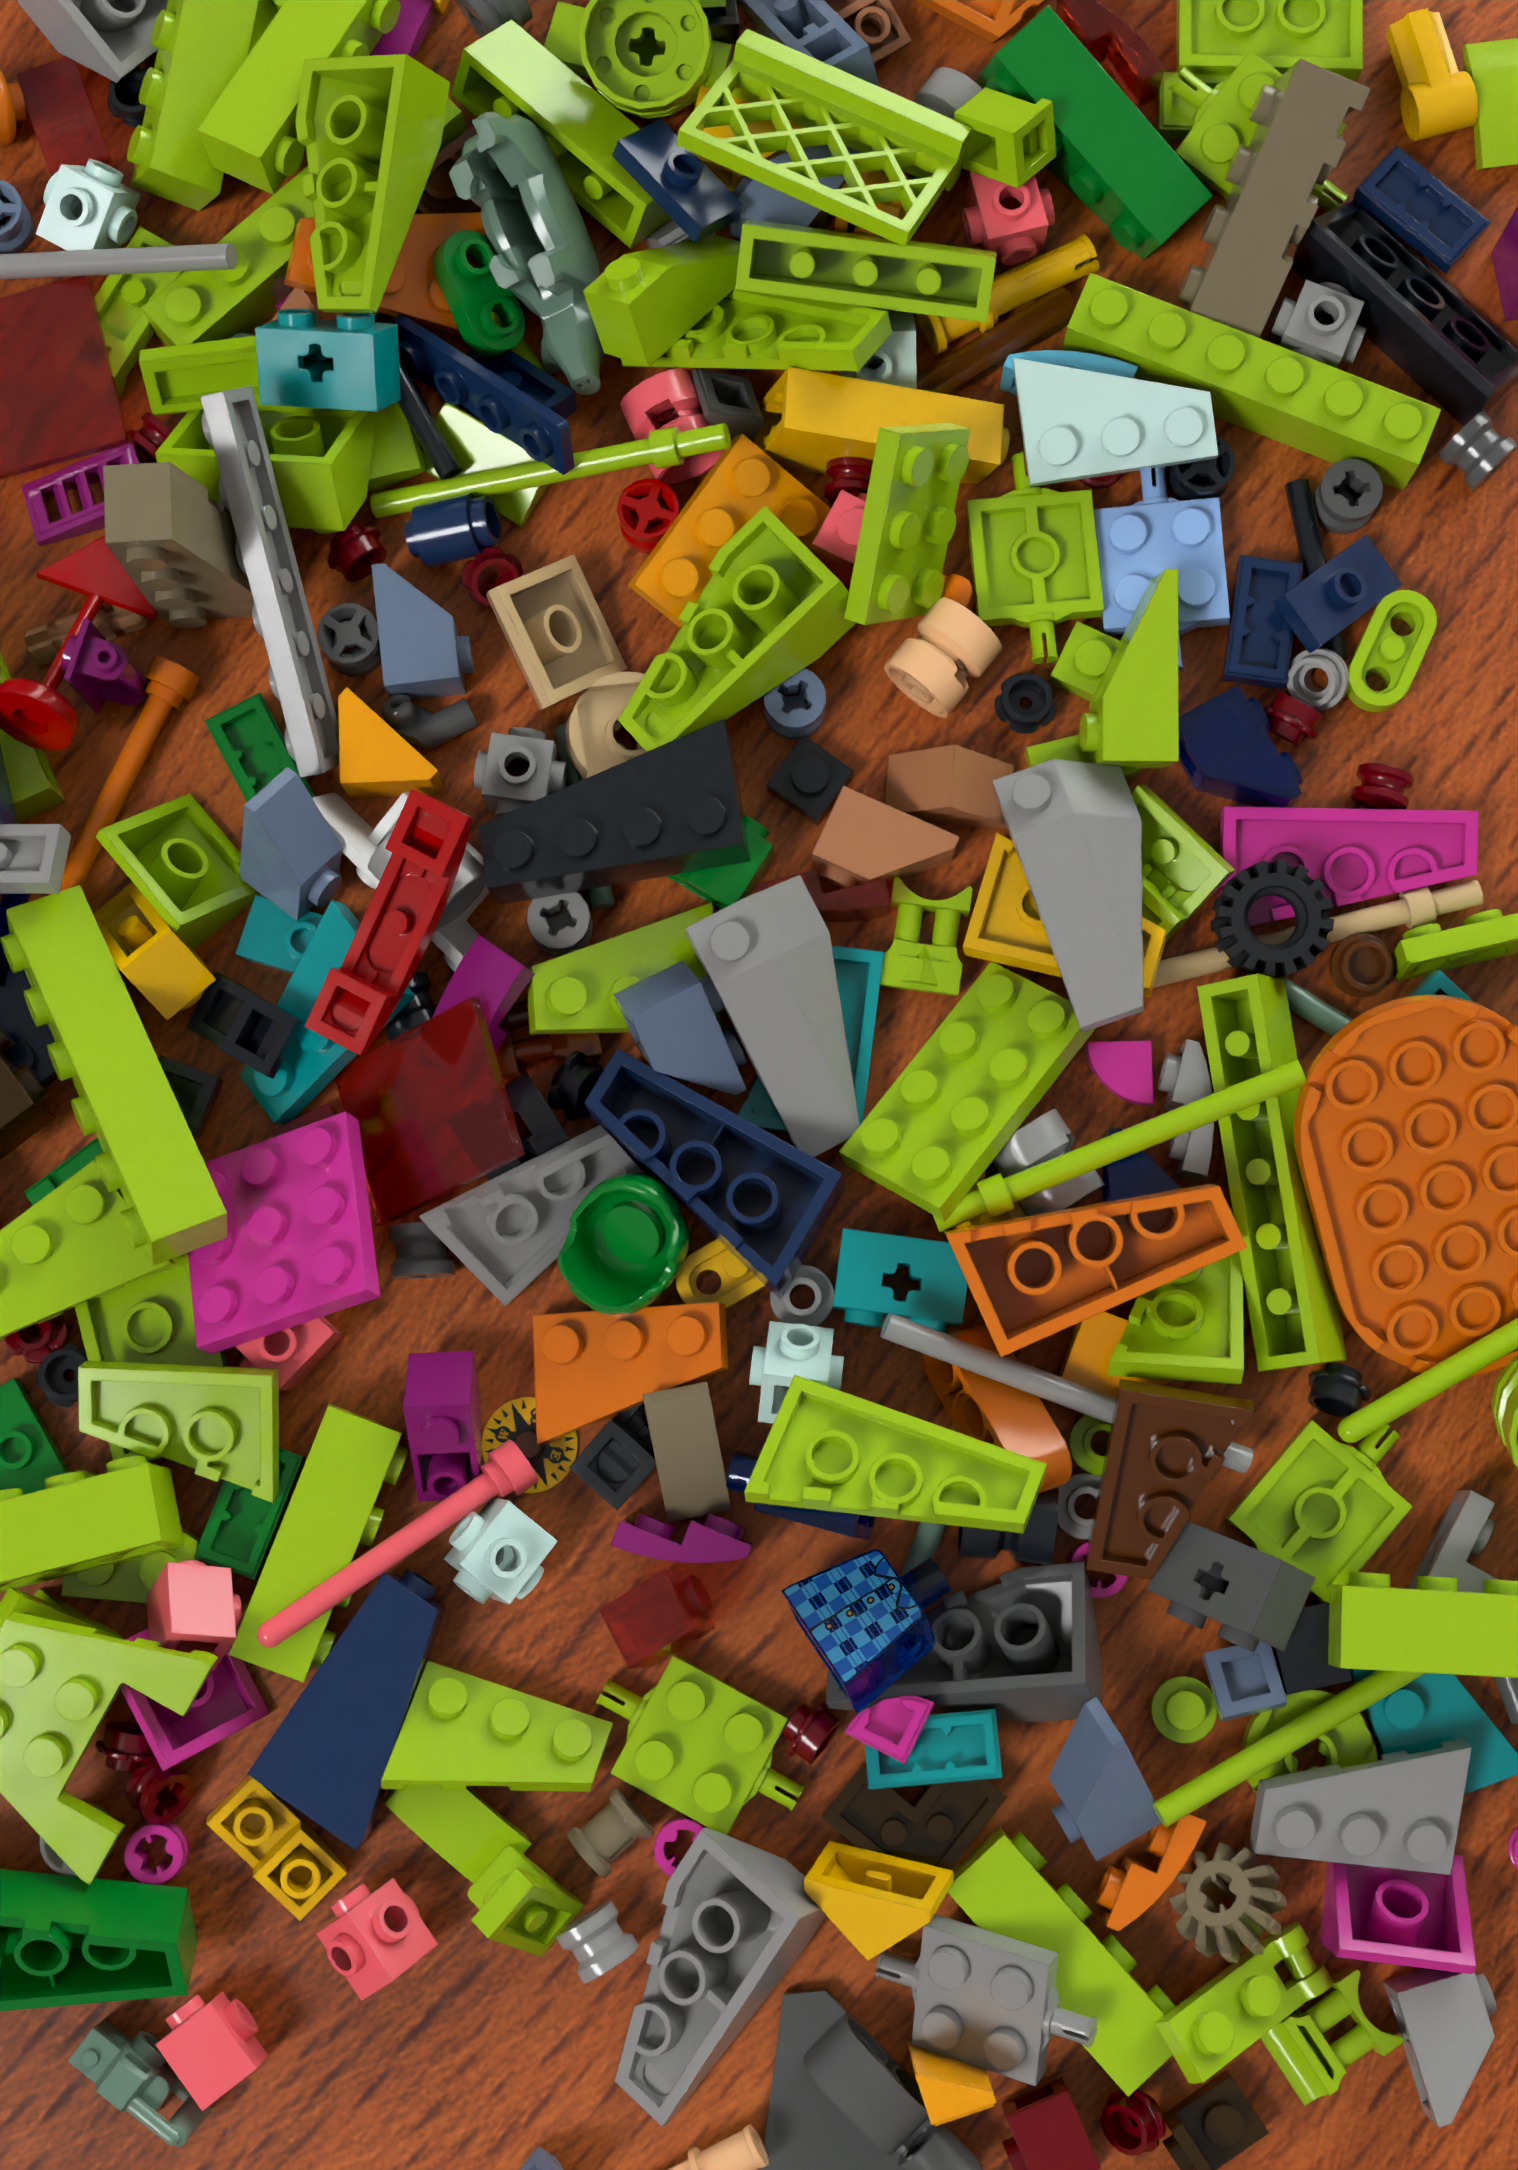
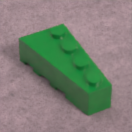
(1102, 139)
(91, 1941)

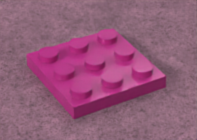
(293, 1238)

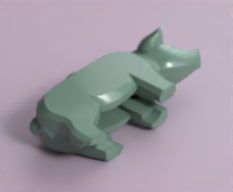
(537, 238)

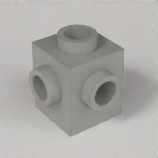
(1321, 323)
(518, 748)

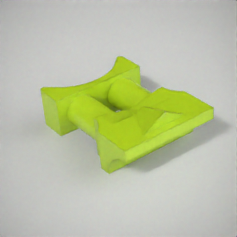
(925, 966)
(1303, 2052)

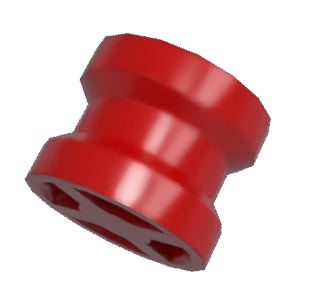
(650, 502)

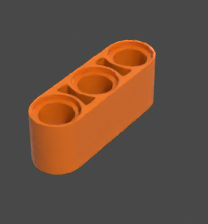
(999, 1412)

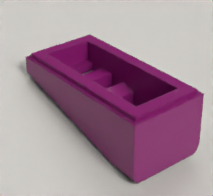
(72, 477)

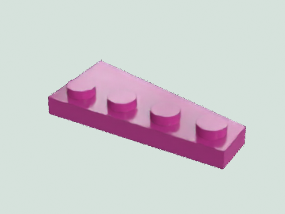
(1350, 850)

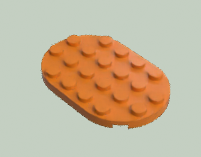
(1416, 1174)

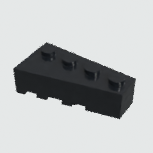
(628, 824)

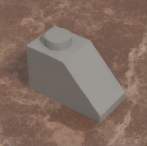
(1443, 2034)

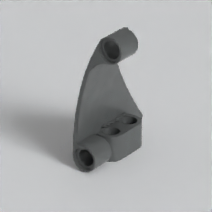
(847, 2099)

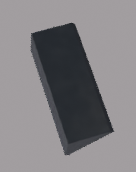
(1410, 311)

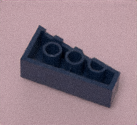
(727, 1172)

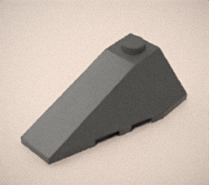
(1009, 1648)

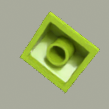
(181, 866)

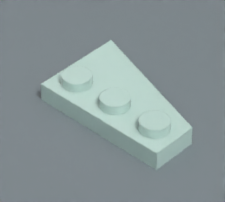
(1107, 424)

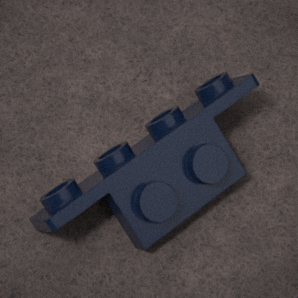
(500, 391)

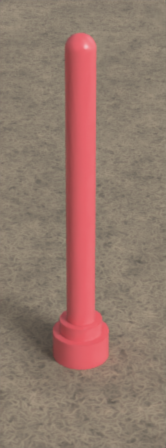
(503, 1474)

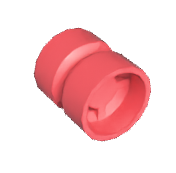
(667, 402)

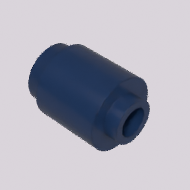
(452, 529)

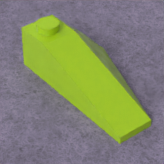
(369, 153)
(751, 629)

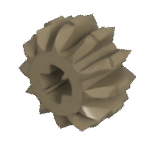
(1210, 1921)

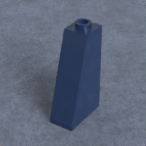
(349, 1716)

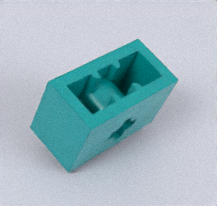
(358, 377)
(872, 1256)

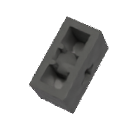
(1233, 1585)

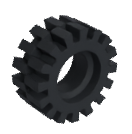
(1310, 912)

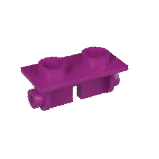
(101, 670)

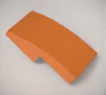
(1136, 1885)

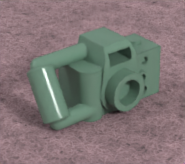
(137, 2080)

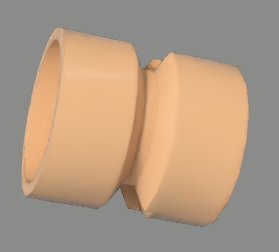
(949, 650)

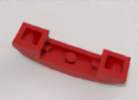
(396, 925)

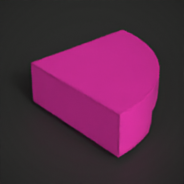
(1124, 1069)
(892, 1725)

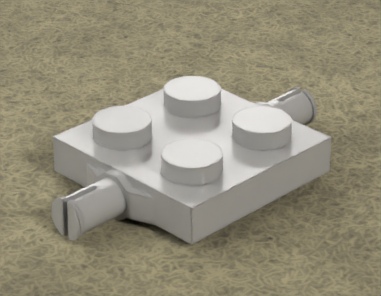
(985, 1999)

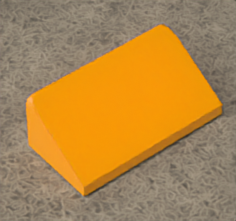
(950, 2086)

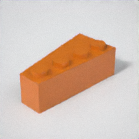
(1080, 1261)

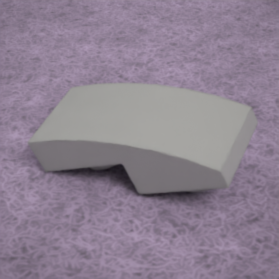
(1187, 1080)

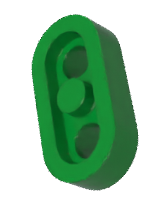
(475, 293)

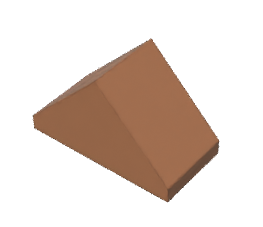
(947, 786)

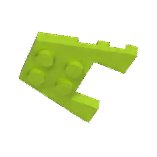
(52, 1702)

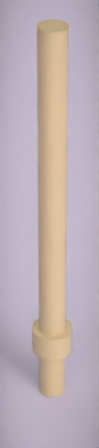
(1413, 908)

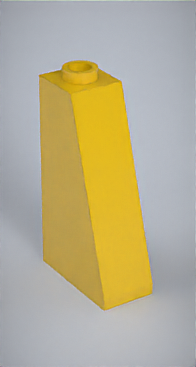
(833, 416)

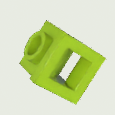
(1007, 136)

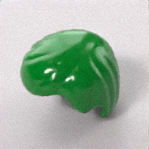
(624, 1244)

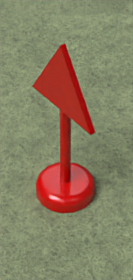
(35, 710)

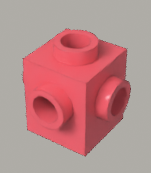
(1007, 218)
(375, 1937)

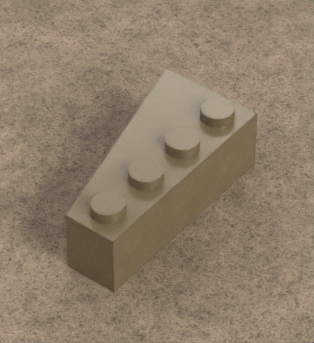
(174, 544)

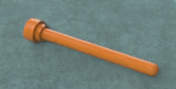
(166, 689)

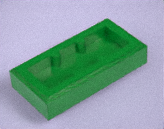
(252, 745)
(26, 1445)
(245, 1525)

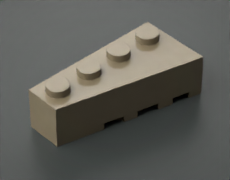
(1270, 196)

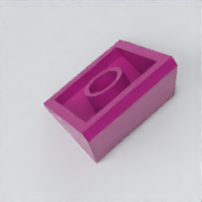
(222, 1708)
(1398, 1916)

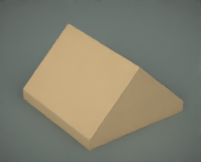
(555, 631)

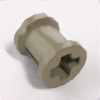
(610, 1833)

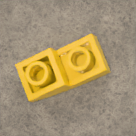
(277, 1845)

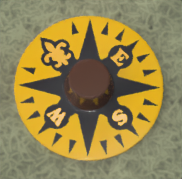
(518, 1423)

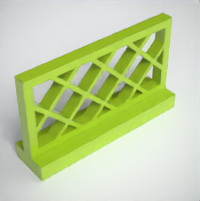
(835, 113)

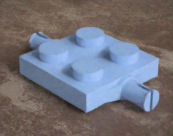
(1157, 536)

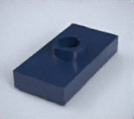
(677, 180)
(1421, 209)
(1337, 593)
(1257, 632)

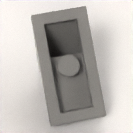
(1461, 1532)

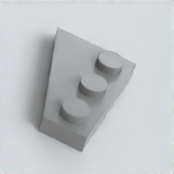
(521, 1218)
(1367, 1814)

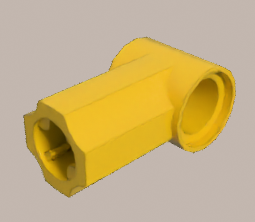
(1433, 91)

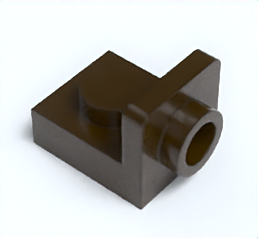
(1212, 2126)

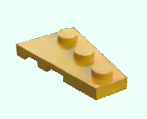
(1009, 929)

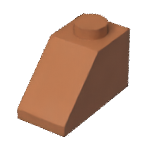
(877, 842)

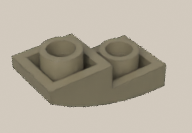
(687, 1451)

